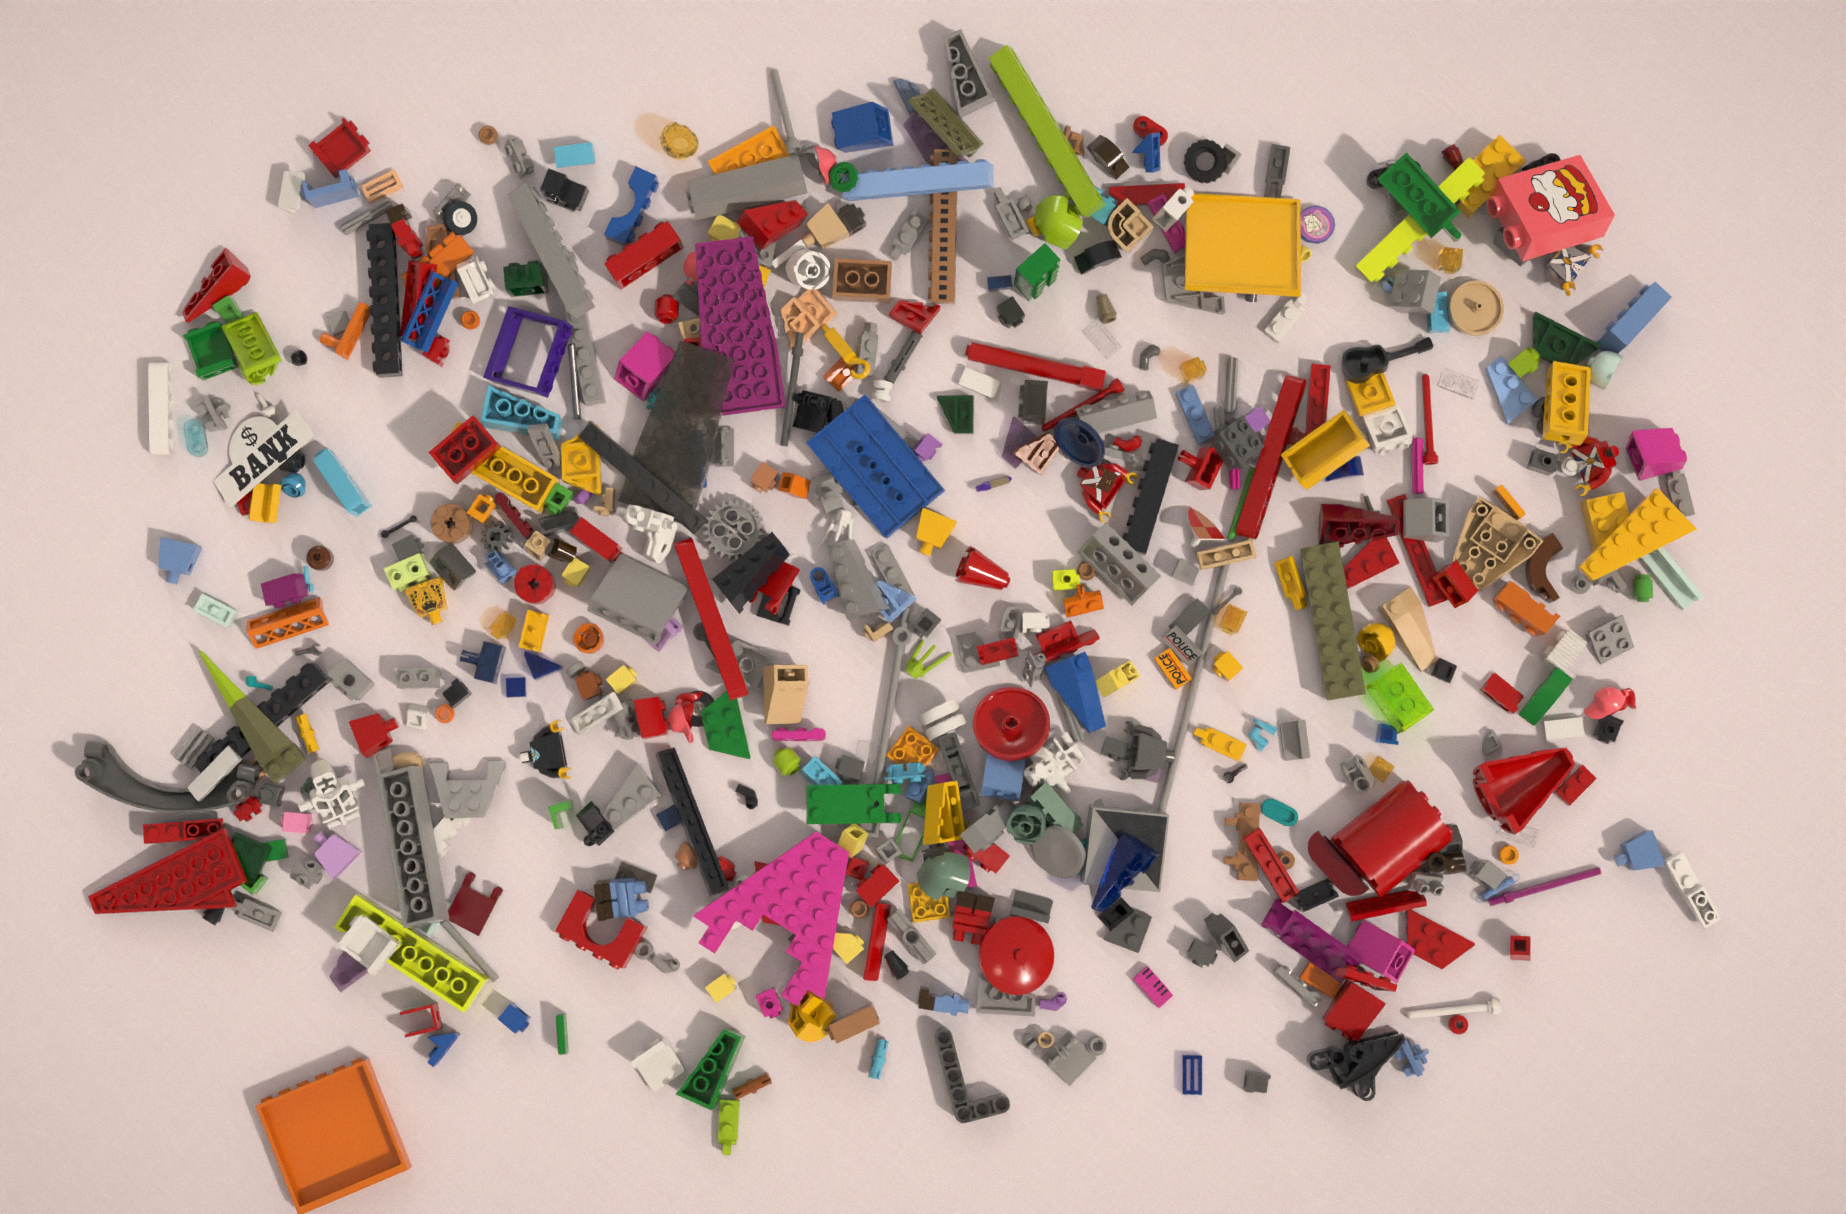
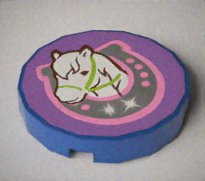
(1316, 224)

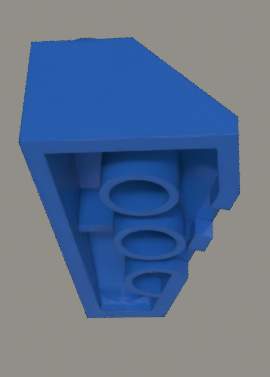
(1077, 686)

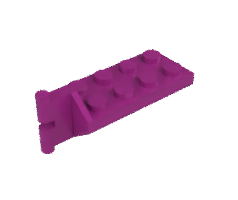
(1309, 939)

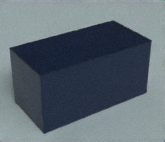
(999, 283)

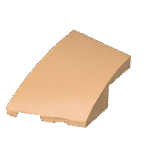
(806, 315)

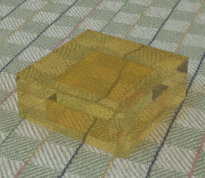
(1381, 768)

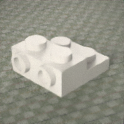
(1387, 430)

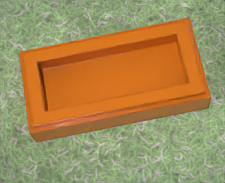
(1320, 980)

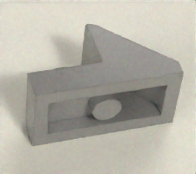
(1614, 582)

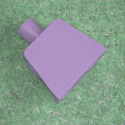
(335, 853)

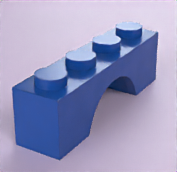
(622, 228)

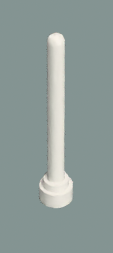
(1492, 1006)

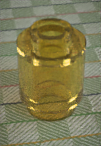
(502, 625)

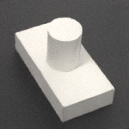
(785, 255)

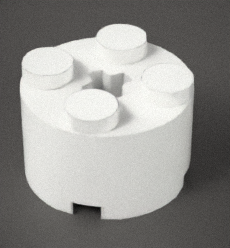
(808, 269)

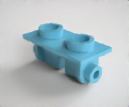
(898, 773)

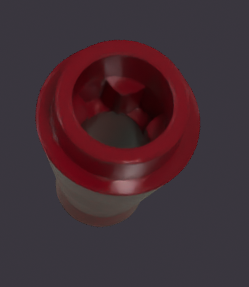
(1452, 156)

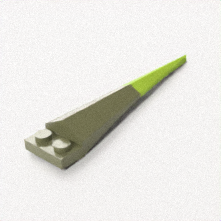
(271, 747)

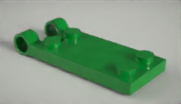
(849, 804)

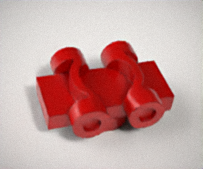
(245, 810)

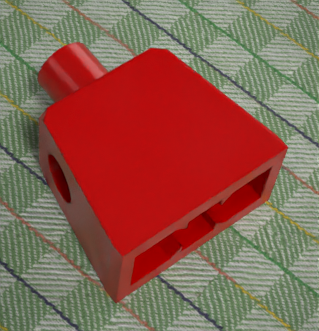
(373, 733)

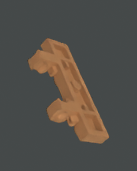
(1245, 822)

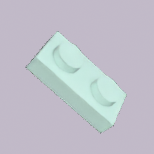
(215, 610)

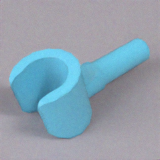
(307, 579)

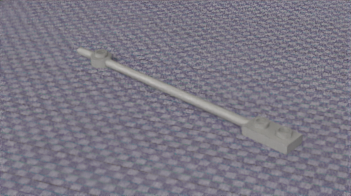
(873, 828)

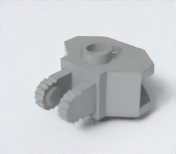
(828, 492)

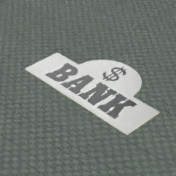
(256, 450)

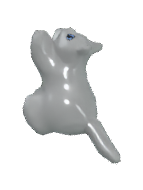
(625, 718)

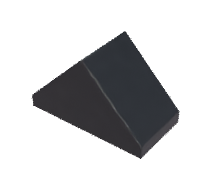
(1116, 913)

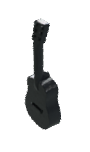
(1363, 363)

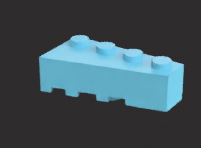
(515, 415)

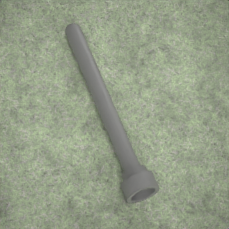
(793, 145)

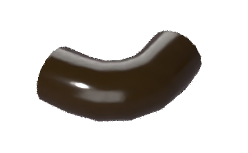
(1446, 865)

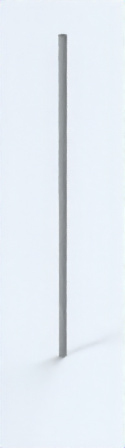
(1193, 689)

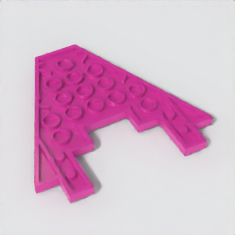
(800, 894)

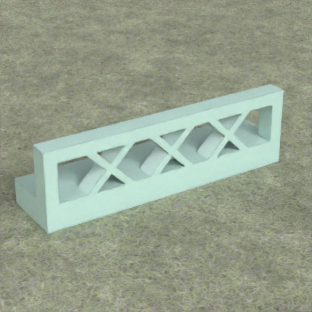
(1671, 577)

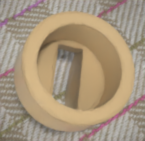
(1046, 1036)

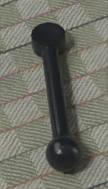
(385, 534)

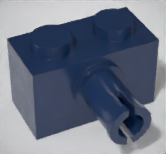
(487, 661)

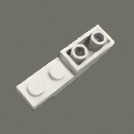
(447, 829)
(1691, 890)

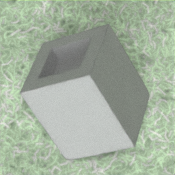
(1232, 157)
(1185, 572)

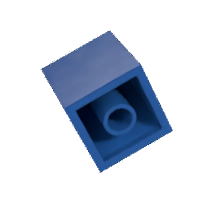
(862, 128)

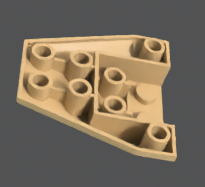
(1492, 543)

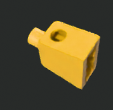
(933, 531)

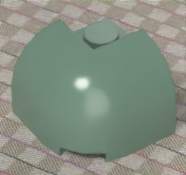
(944, 875)

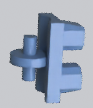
(499, 567)
(1415, 1065)

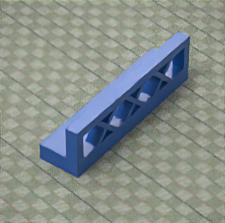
(434, 316)

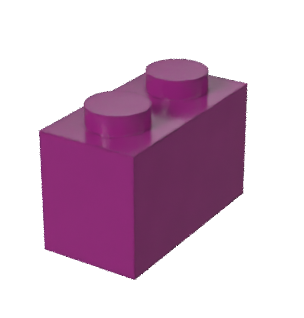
(284, 590)

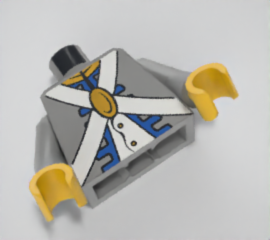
(1568, 263)

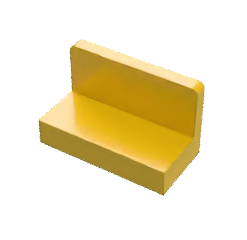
(265, 503)

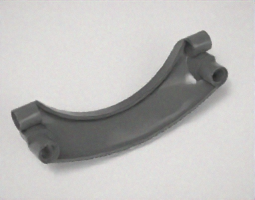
(118, 781)

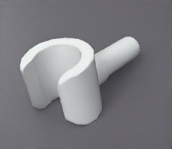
(271, 410)

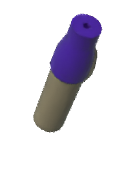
(992, 484)

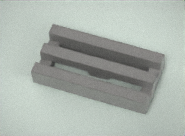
(184, 761)

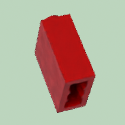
(596, 540)

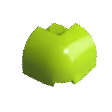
(1058, 221)

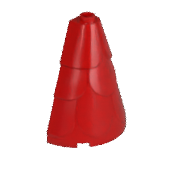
(1520, 785)

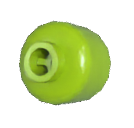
(786, 761)

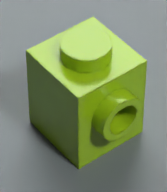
(1525, 362)

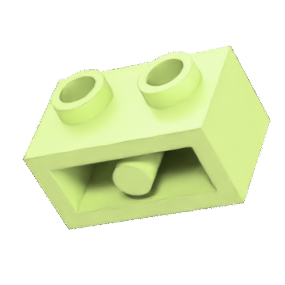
(408, 572)

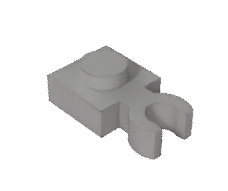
(1113, 451)

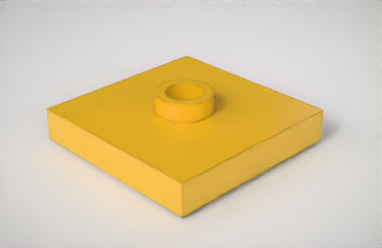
(1371, 395)

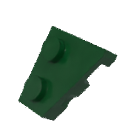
(959, 412)
(251, 854)

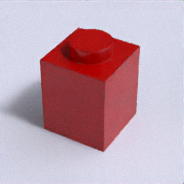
(1520, 948)

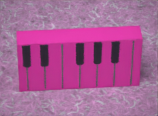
(1153, 986)

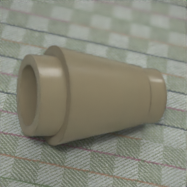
(1105, 309)

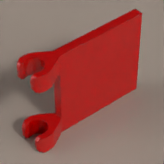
(777, 586)

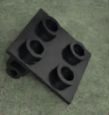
(811, 410)
(595, 824)

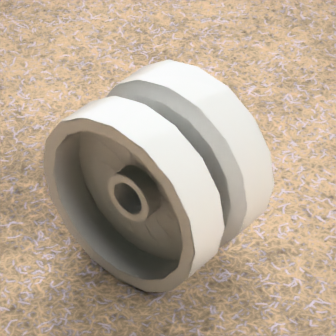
(941, 718)

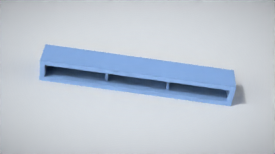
(921, 180)

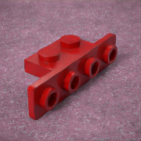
(1063, 640)

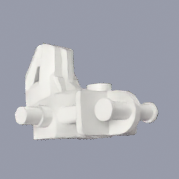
(657, 526)
(1053, 764)
(332, 796)

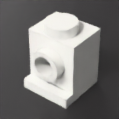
(1034, 622)

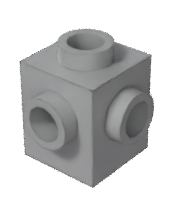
(307, 872)

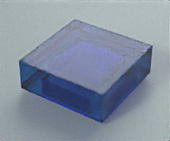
(516, 687)

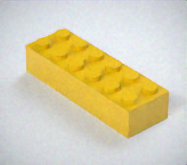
(516, 477)

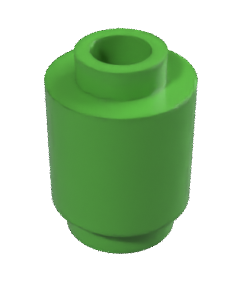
(1643, 588)

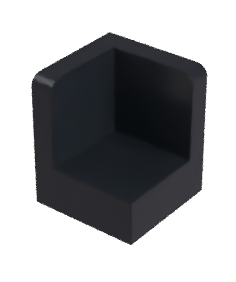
(456, 693)

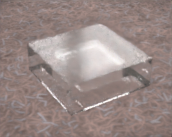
(866, 750)

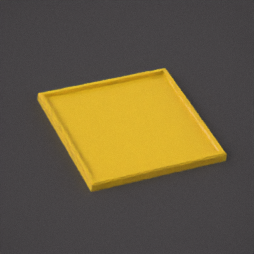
(1243, 245)

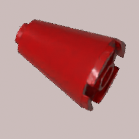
(981, 571)

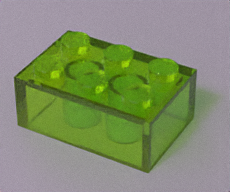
(1399, 698)

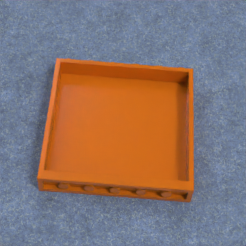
(333, 1135)

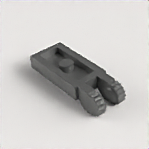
(1277, 168)

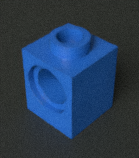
(514, 1018)

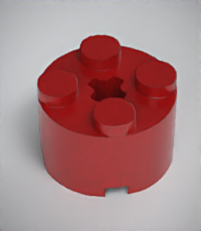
(527, 576)

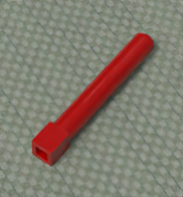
(1084, 376)

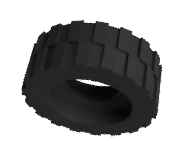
(1211, 174)

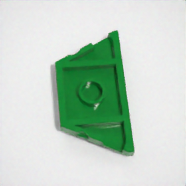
(725, 727)

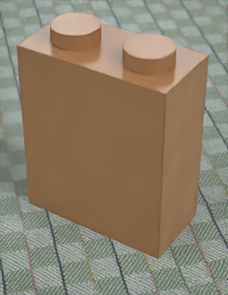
(853, 1023)

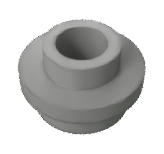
(1574, 584)
(648, 954)
(1102, 1045)

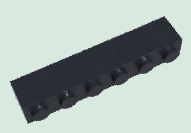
(1151, 495)

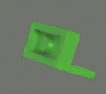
(555, 811)

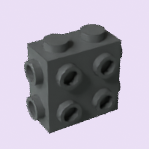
(1236, 443)

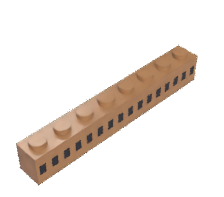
(943, 237)

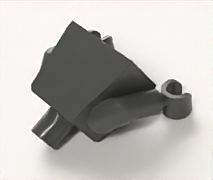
(1147, 752)

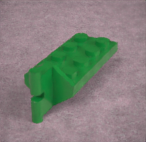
(1420, 197)

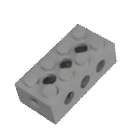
(1114, 557)

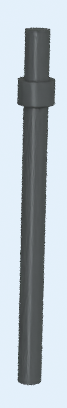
(797, 352)

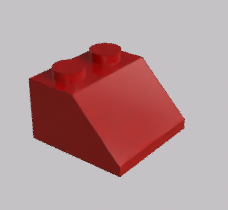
(651, 717)

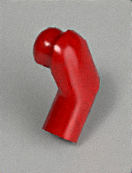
(1129, 445)

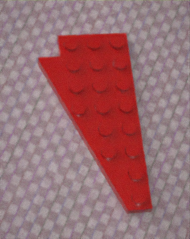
(185, 880)

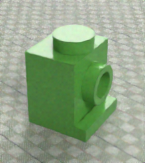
(561, 494)

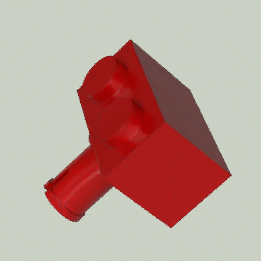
(1203, 467)

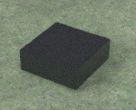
(1444, 670)

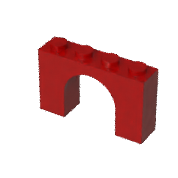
(574, 927)

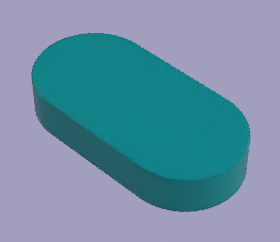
(1279, 812)

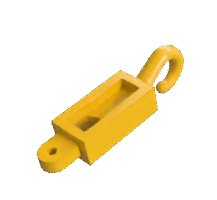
(845, 352)

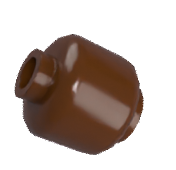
(326, 559)

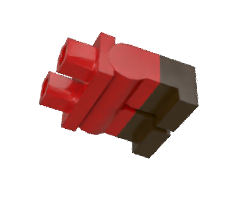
(408, 238)
(967, 921)

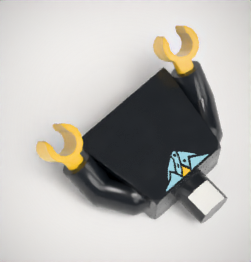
(548, 752)

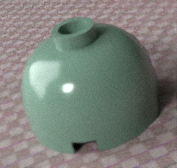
(1026, 824)

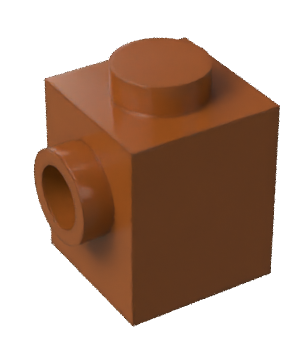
(589, 684)

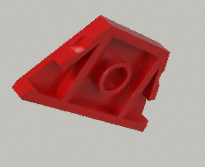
(1434, 942)

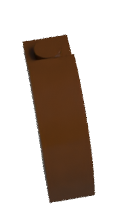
(1536, 568)

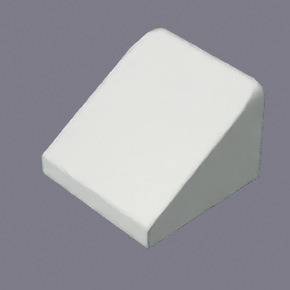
(417, 716)

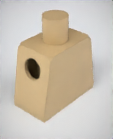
(825, 228)

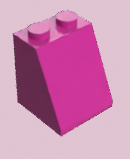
(644, 366)
(1655, 452)
(1381, 951)

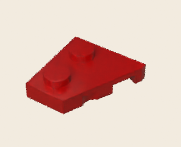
(914, 314)

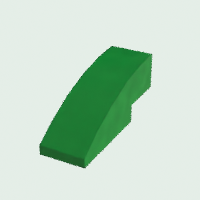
(1545, 696)

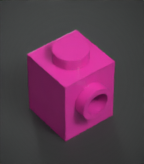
(769, 1003)

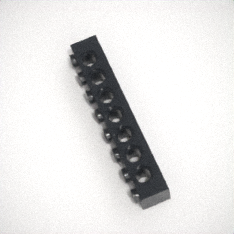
(374, 235)
(318, 681)

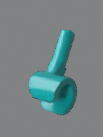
(251, 681)

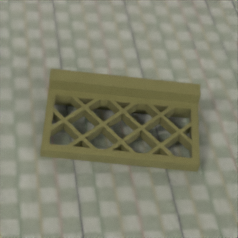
(946, 123)

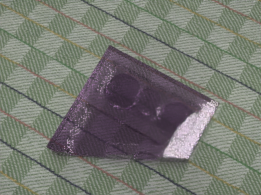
(347, 972)

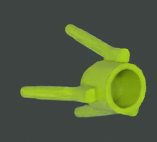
(915, 667)

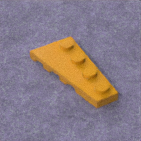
(755, 150)

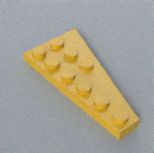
(1644, 530)

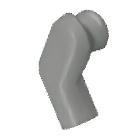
(666, 966)

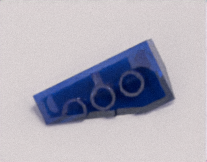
(1125, 863)

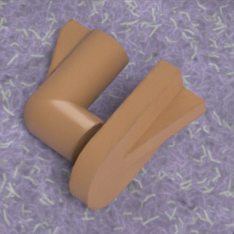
(1077, 138)

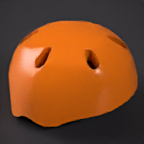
(590, 639)

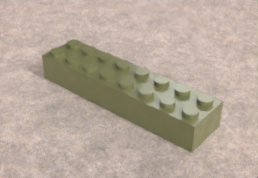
(1333, 621)

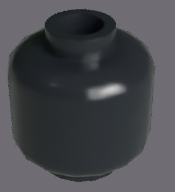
(293, 463)

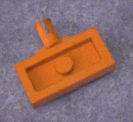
(1083, 602)

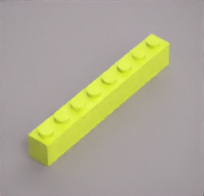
(1408, 231)

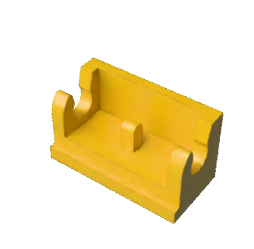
(533, 631)

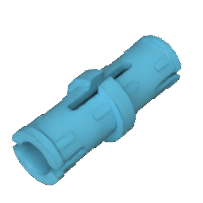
(878, 1058)

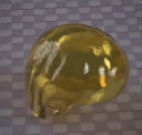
(678, 141)

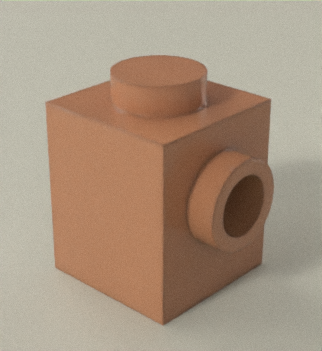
(764, 478)

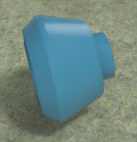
(293, 485)

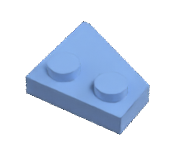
(895, 598)

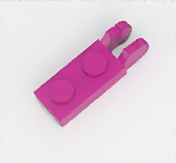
(799, 734)

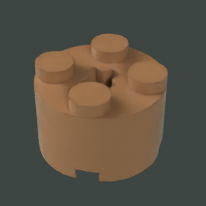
(449, 513)

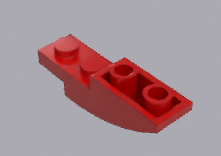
(180, 830)

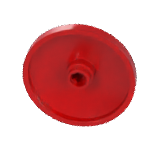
(1011, 724)
(1016, 955)

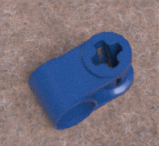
(824, 586)

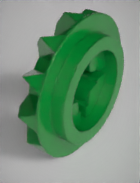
(835, 179)

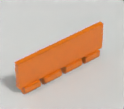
(446, 257)

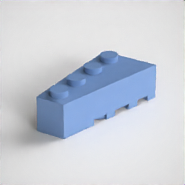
(1634, 319)

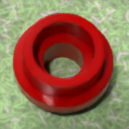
(1452, 1024)

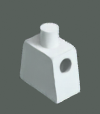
(1174, 208)

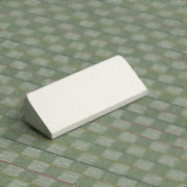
(214, 773)

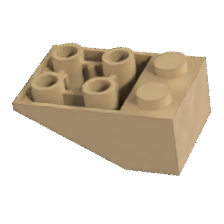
(784, 693)

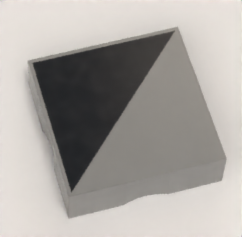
(1104, 829)

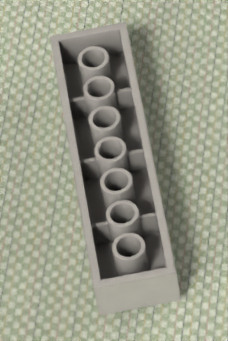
(412, 847)

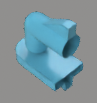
(1258, 739)

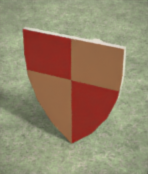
(1202, 528)

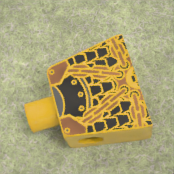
(428, 599)

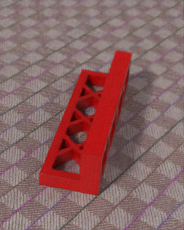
(418, 282)

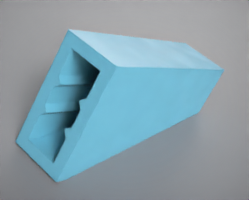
(341, 482)

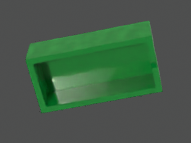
(1037, 272)

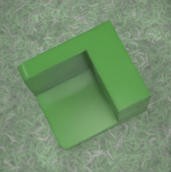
(228, 309)
(254, 887)

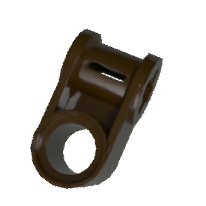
(562, 551)

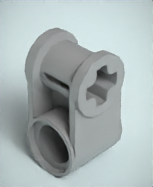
(1358, 772)

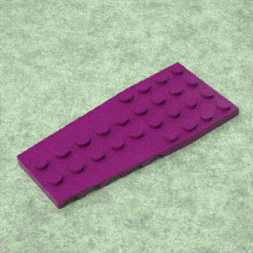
(738, 323)

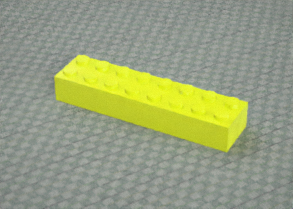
(421, 957)

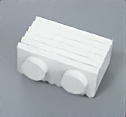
(1564, 650)

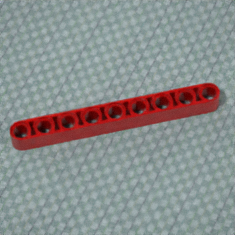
(1270, 458)
(711, 619)

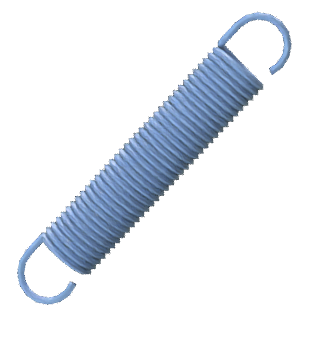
(1504, 884)

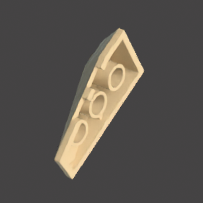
(1409, 623)

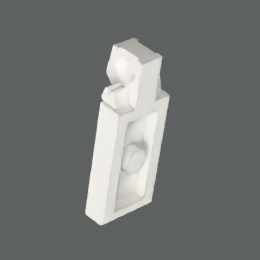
(1285, 318)

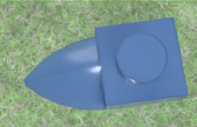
(918, 790)

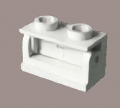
(475, 279)

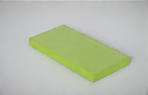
(251, 343)

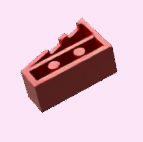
(771, 222)

